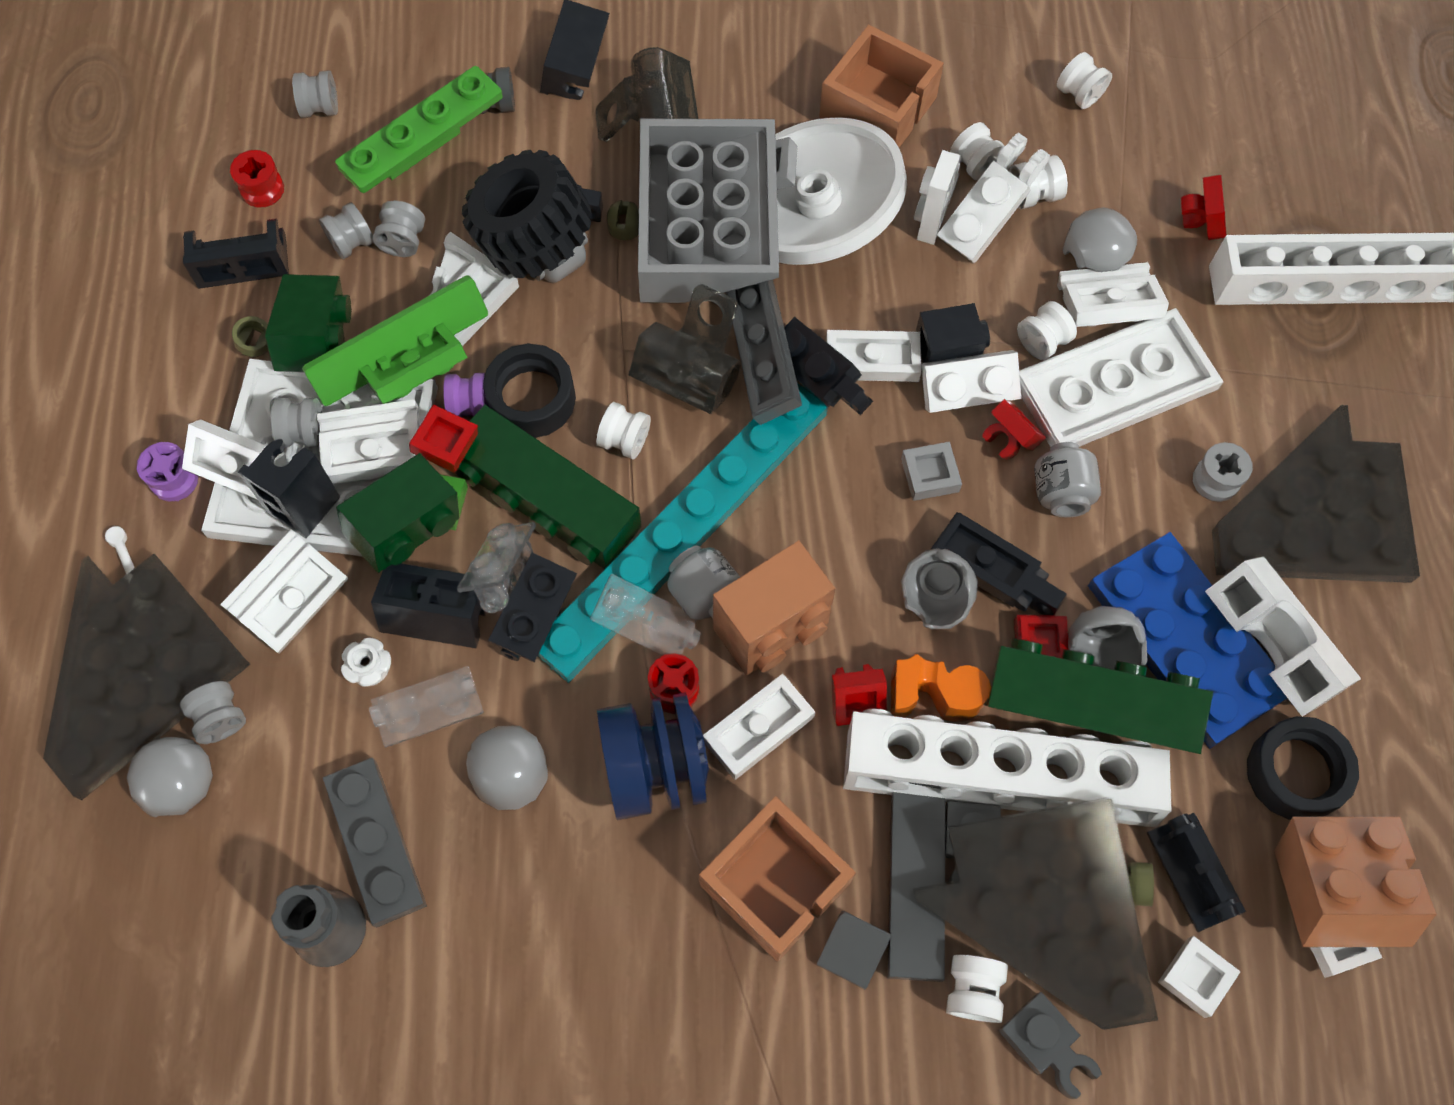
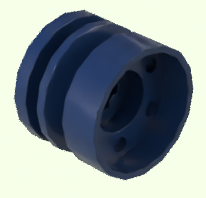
(652, 756)

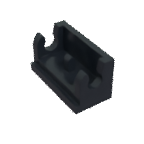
(573, 50)
(236, 258)
(293, 493)
(426, 605)

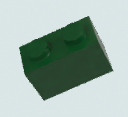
(306, 320)
(399, 513)

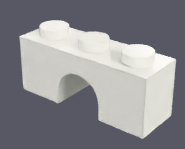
(1305, 659)

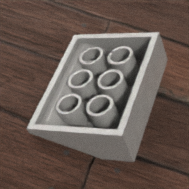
(706, 206)

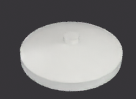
(843, 192)

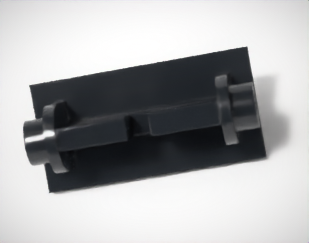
(532, 608)
(1195, 872)

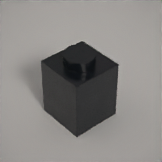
(952, 333)

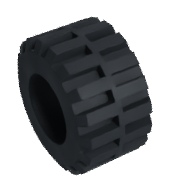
(527, 213)

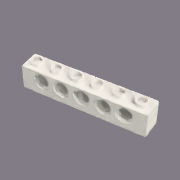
(1334, 268)
(870, 766)

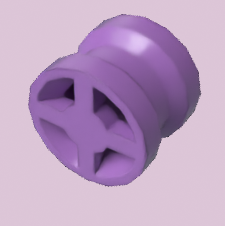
(464, 395)
(156, 469)

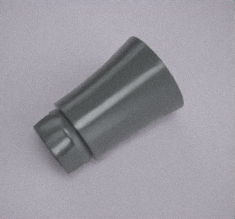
(334, 932)

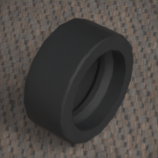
(526, 359)
(1328, 742)

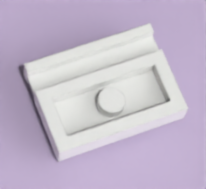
(1112, 295)
(366, 440)
(284, 591)

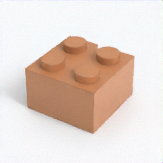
(882, 84)
(773, 609)
(775, 878)
(1353, 882)

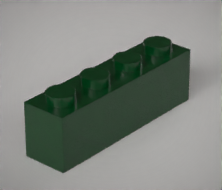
(548, 490)
(1100, 698)

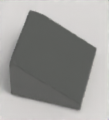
(853, 949)

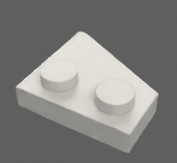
(936, 194)
(463, 260)

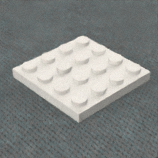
(242, 517)

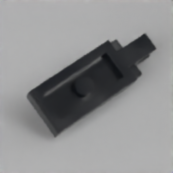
(824, 369)
(1001, 566)

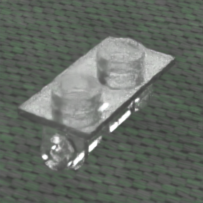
(498, 565)
(644, 618)
(426, 706)

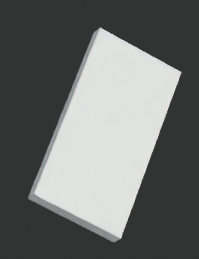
(1117, 380)

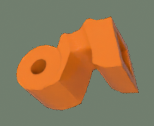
(954, 694)

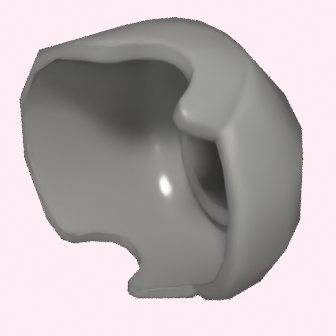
(1101, 240)
(939, 588)
(1110, 636)
(507, 767)
(169, 776)

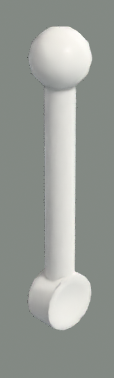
(116, 538)

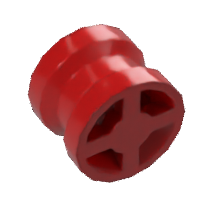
(268, 184)
(670, 673)

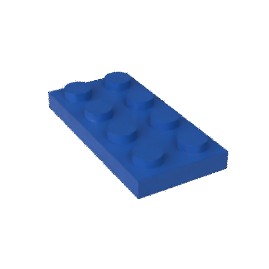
(1191, 634)

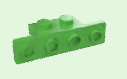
(419, 130)
(402, 348)

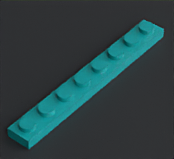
(681, 525)

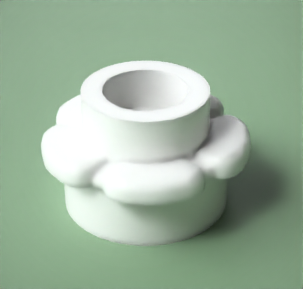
(373, 672)

